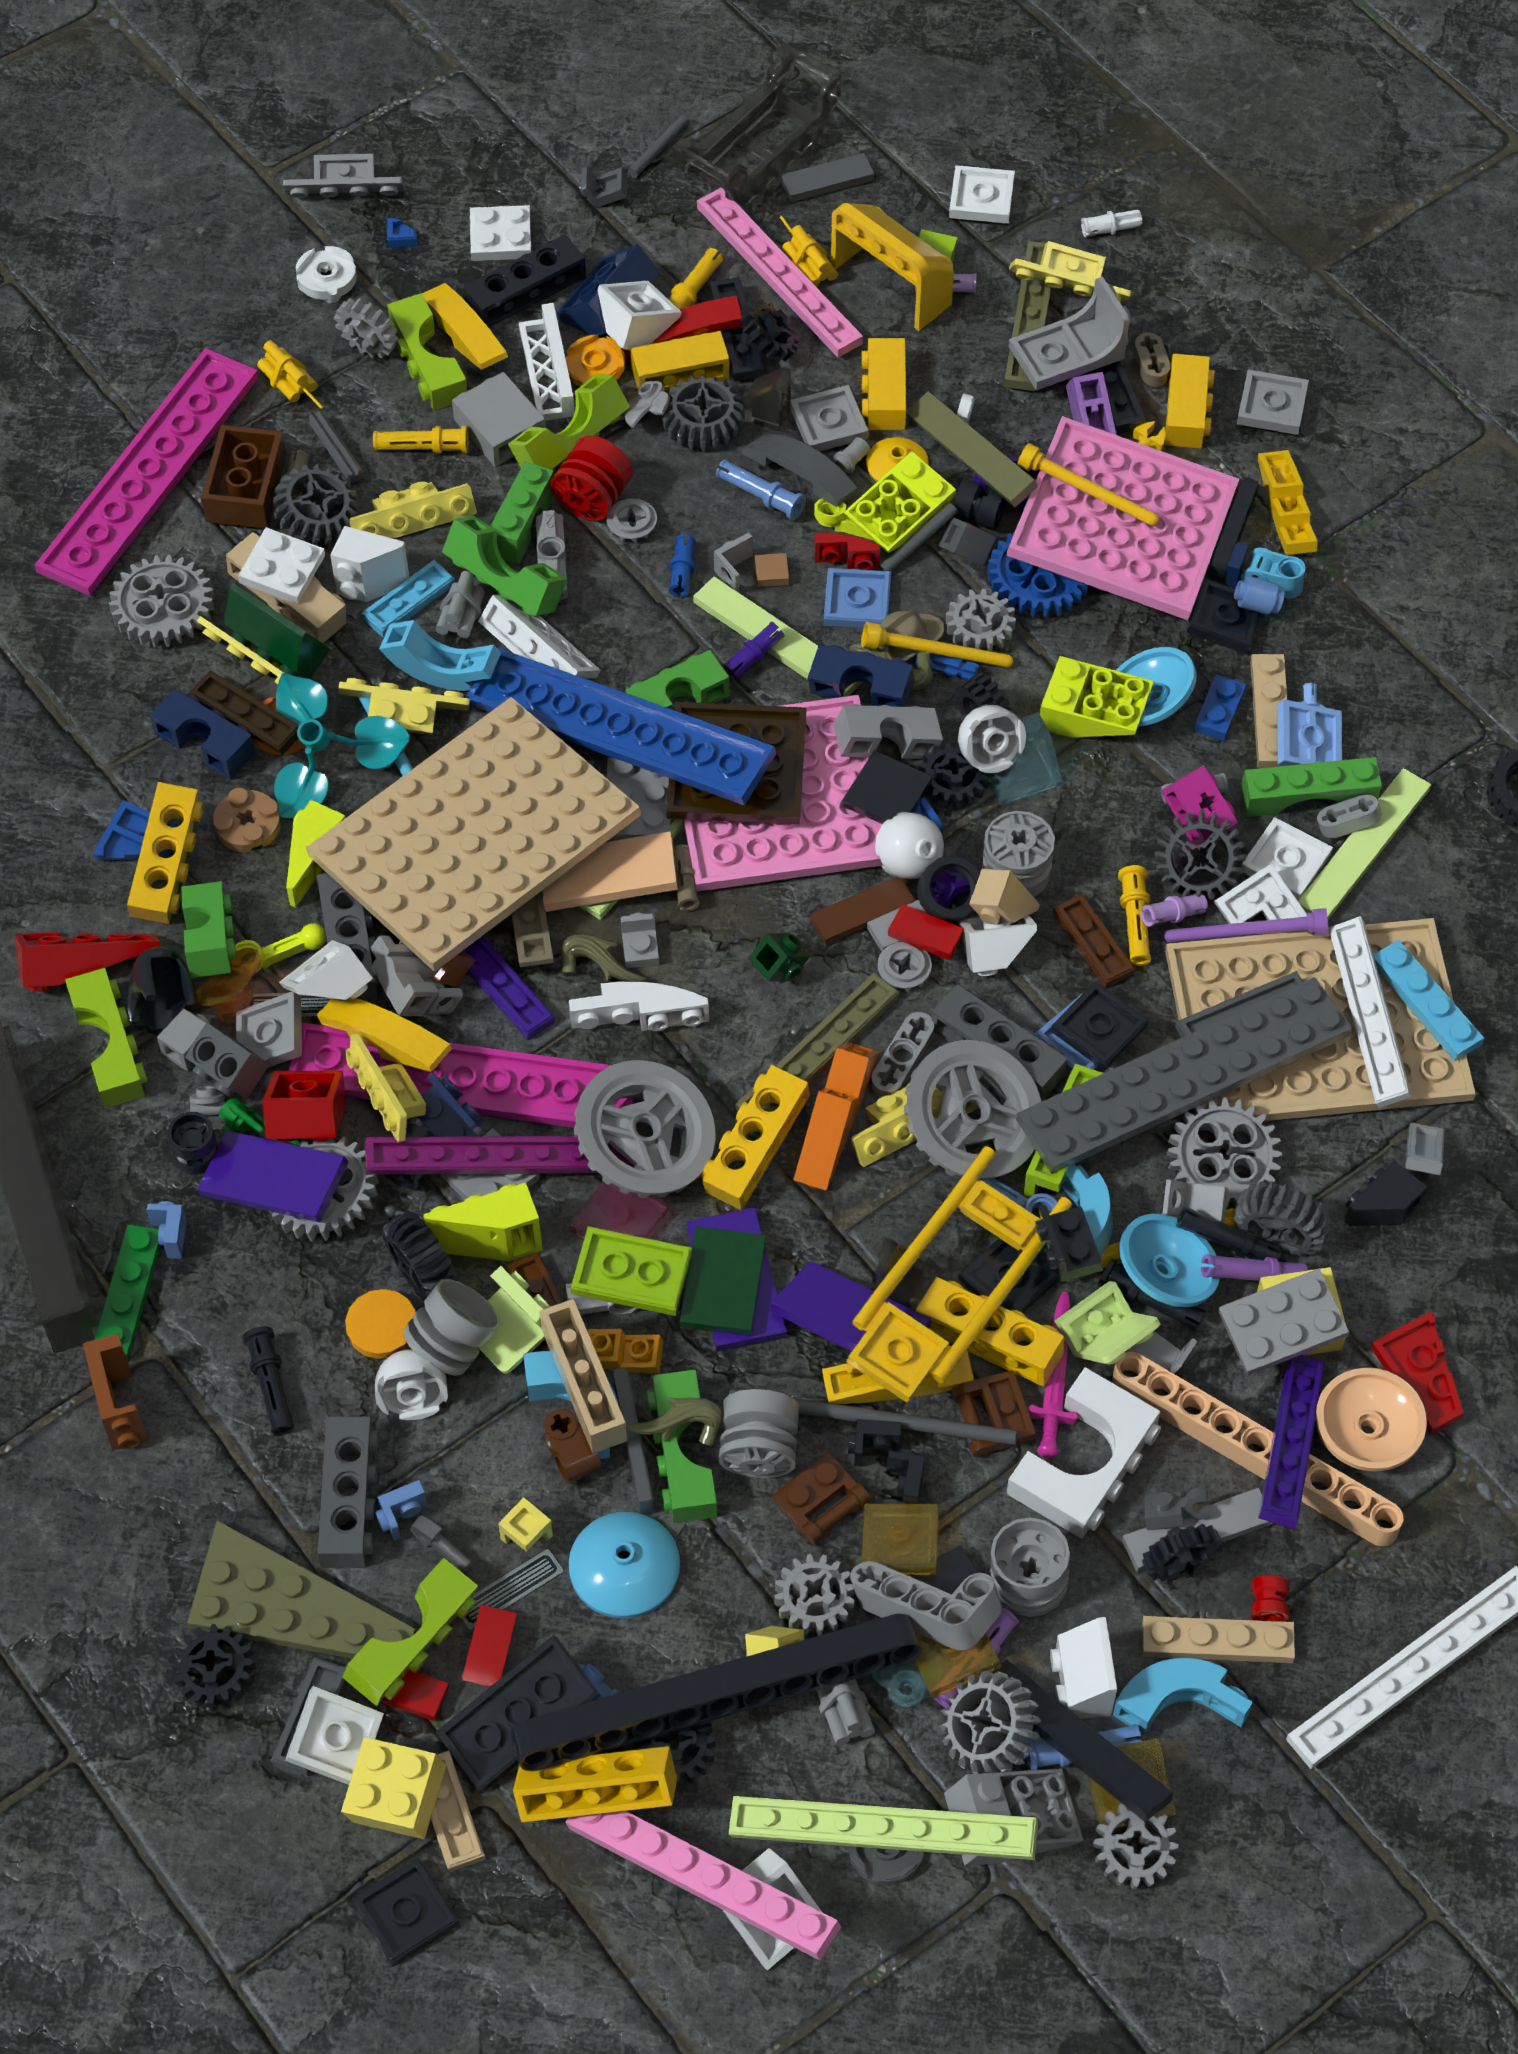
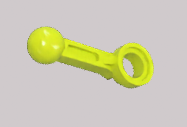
(838, 519)
(311, 938)

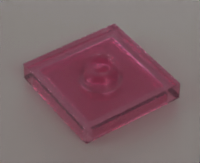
(619, 1213)

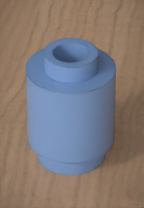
(1259, 595)

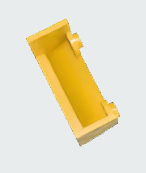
(871, 229)

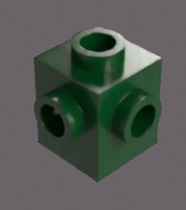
(779, 957)

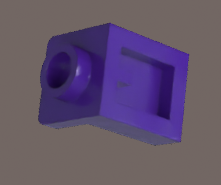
(948, 885)

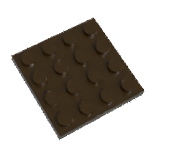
(780, 788)

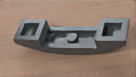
(827, 478)

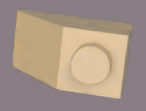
(1001, 897)

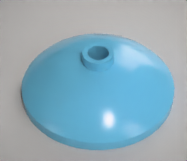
(1172, 676)
(1167, 1261)
(626, 1585)

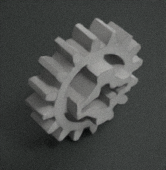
(366, 328)
(980, 620)
(811, 1579)
(1134, 1862)

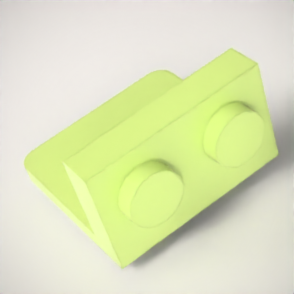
(519, 1321)
(1104, 1326)

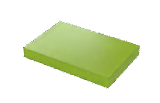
(631, 1271)

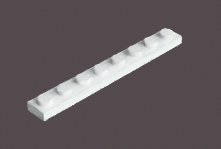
(1407, 1671)

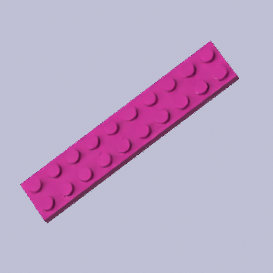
(146, 472)
(490, 1079)

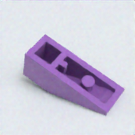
(1090, 401)

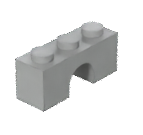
(911, 728)

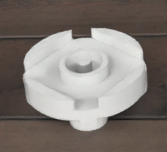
(331, 286)

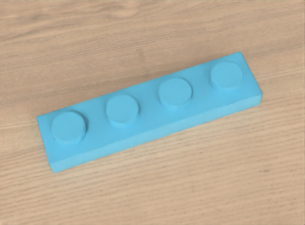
(1427, 1000)

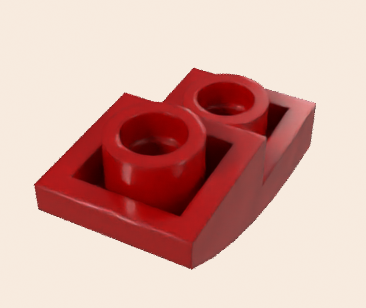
(838, 547)
(489, 1646)

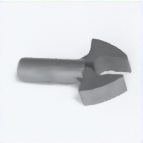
(429, 1534)

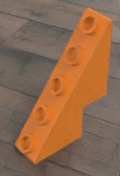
(835, 1114)

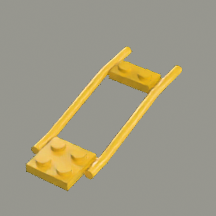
(903, 1351)

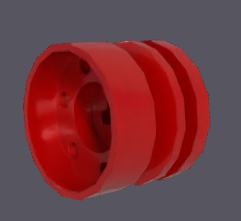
(591, 478)

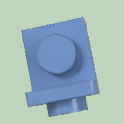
(171, 1225)
(402, 1503)

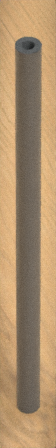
(908, 1422)

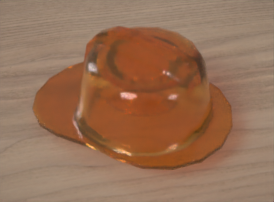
(231, 991)

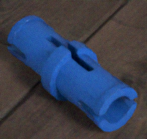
(682, 565)

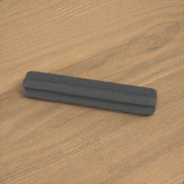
(336, 446)

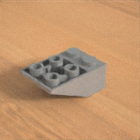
(1022, 1794)

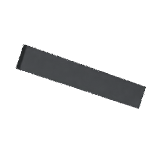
(1093, 1752)

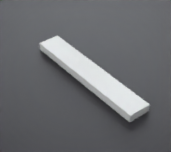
(1370, 1012)

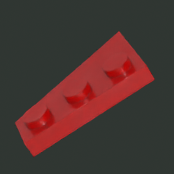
(1419, 1359)

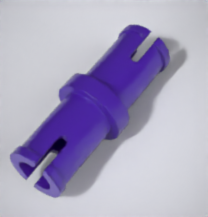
(754, 650)

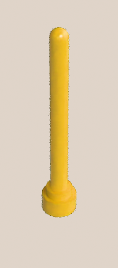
(1033, 459)
(875, 636)

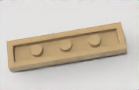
(1268, 690)
(1218, 1639)

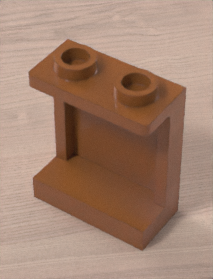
(107, 1365)

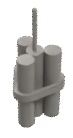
(461, 607)
(845, 1711)

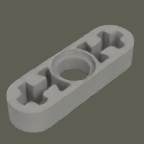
(903, 1041)

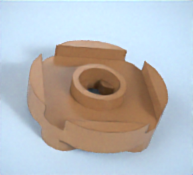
(242, 804)

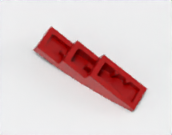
(701, 319)

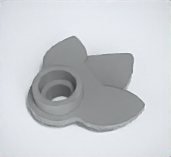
(649, 398)

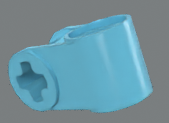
(1278, 569)

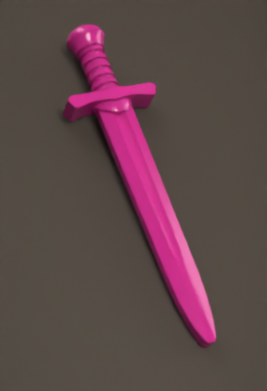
(1053, 1396)

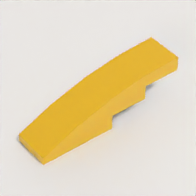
(464, 326)
(1287, 502)
(387, 1032)
(848, 1385)

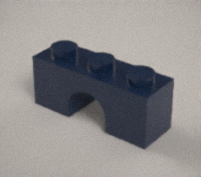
(838, 668)
(184, 718)

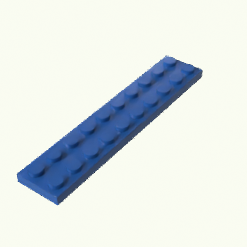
(628, 727)

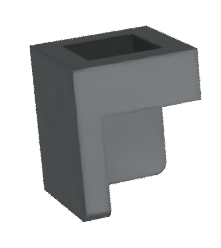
(967, 541)

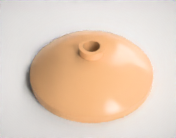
(1372, 1400)

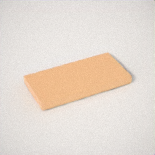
(616, 872)

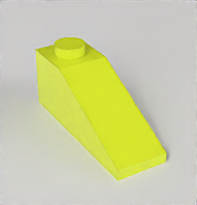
(307, 827)

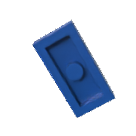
(1220, 707)

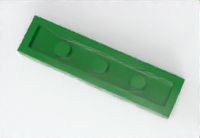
(130, 1285)

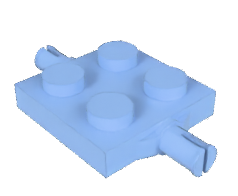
(1308, 730)

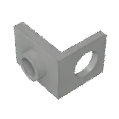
(731, 554)
(1205, 1199)
(1163, 1352)

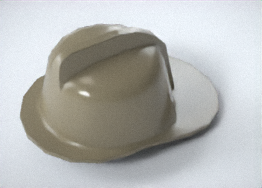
(913, 625)

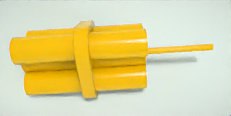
(808, 255)
(286, 373)

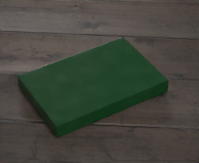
(723, 1281)

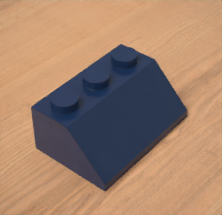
(583, 307)

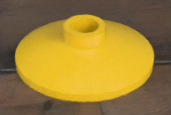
(889, 453)

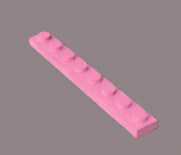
(780, 273)
(710, 1879)

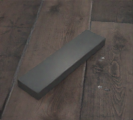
(634, 1443)

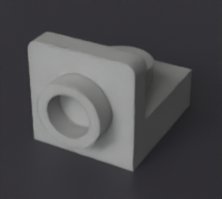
(639, 940)

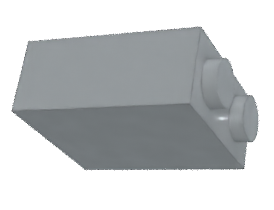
(495, 416)

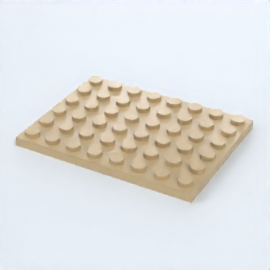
(473, 833)
(1335, 1076)

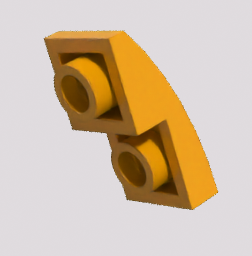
(630, 1352)

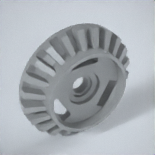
(957, 1070)
(668, 1103)

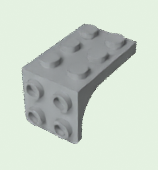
(1078, 343)

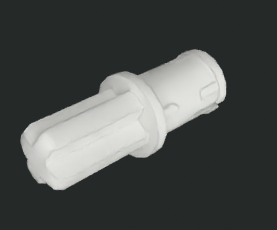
(1110, 223)

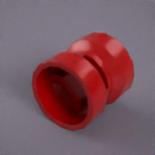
(1270, 1598)

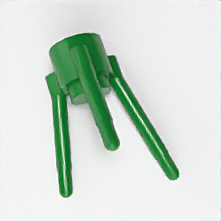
(241, 1118)

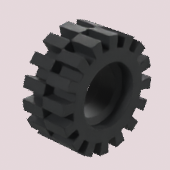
(978, 692)

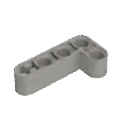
(947, 1618)

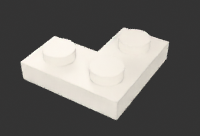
(1260, 893)

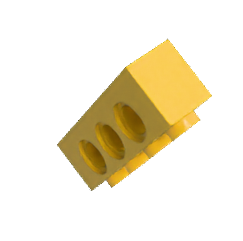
(168, 804)
(738, 1185)
(999, 1347)
(597, 1785)

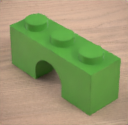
(526, 498)
(698, 678)
(208, 929)

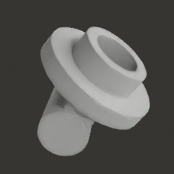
(207, 1100)

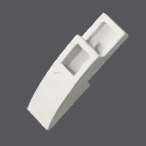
(653, 1003)

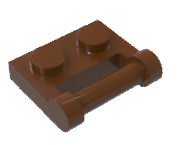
(1004, 1407)
(813, 1490)

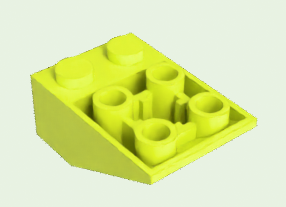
(901, 501)
(1093, 700)
(490, 1225)

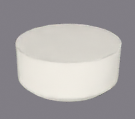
(966, 407)

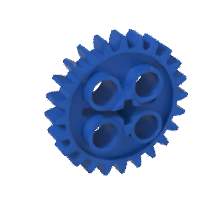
(1030, 585)

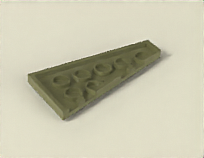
(282, 1602)

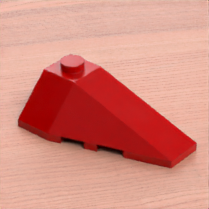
(49, 959)

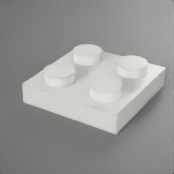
(981, 194)
(500, 232)
(281, 565)
(1291, 853)
(331, 1734)

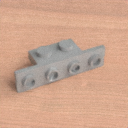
(344, 175)

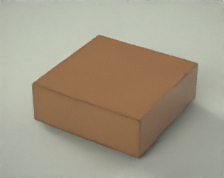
(771, 570)

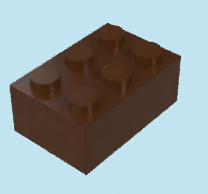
(243, 476)

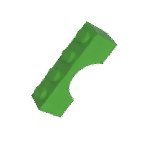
(475, 548)
(1275, 788)
(689, 1486)

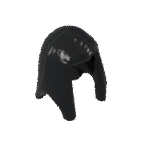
(159, 989)

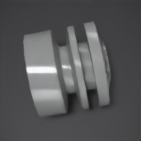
(1023, 845)
(451, 1327)
(759, 1433)
(1032, 1548)

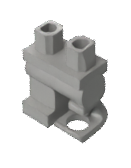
(410, 981)

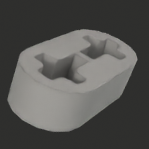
(1349, 816)

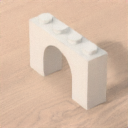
(1078, 1499)

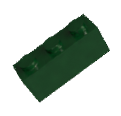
(272, 634)

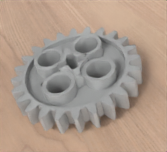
(161, 601)
(1222, 1123)
(354, 1195)

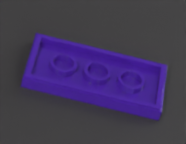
(273, 1176)
(828, 1305)
(766, 1324)

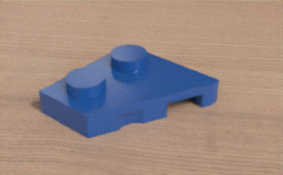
(126, 834)

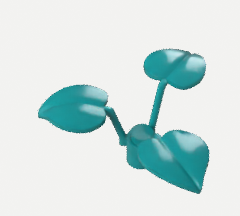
(305, 701)

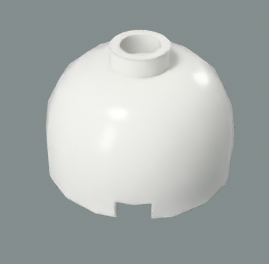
(991, 738)
(908, 845)
(410, 1386)

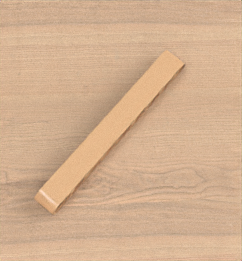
(1247, 1432)

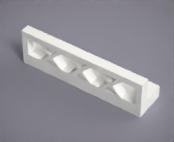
(556, 359)
(534, 638)

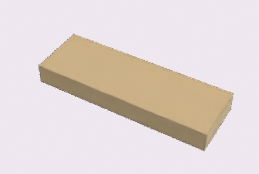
(454, 1822)

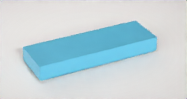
(408, 597)

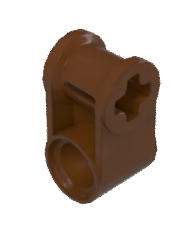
(569, 1449)

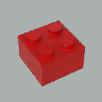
(304, 1105)

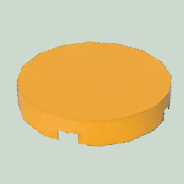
(592, 357)
(377, 1323)

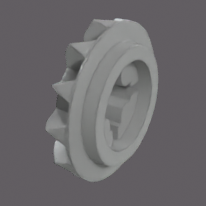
(642, 512)
(895, 956)

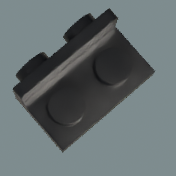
(1069, 1242)

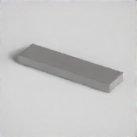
(1229, 1517)

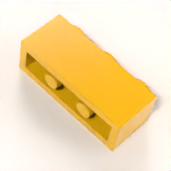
(681, 358)
(884, 384)
(1189, 401)

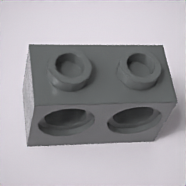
(227, 1061)

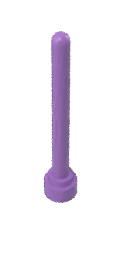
(1314, 922)

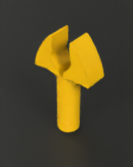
(1142, 431)

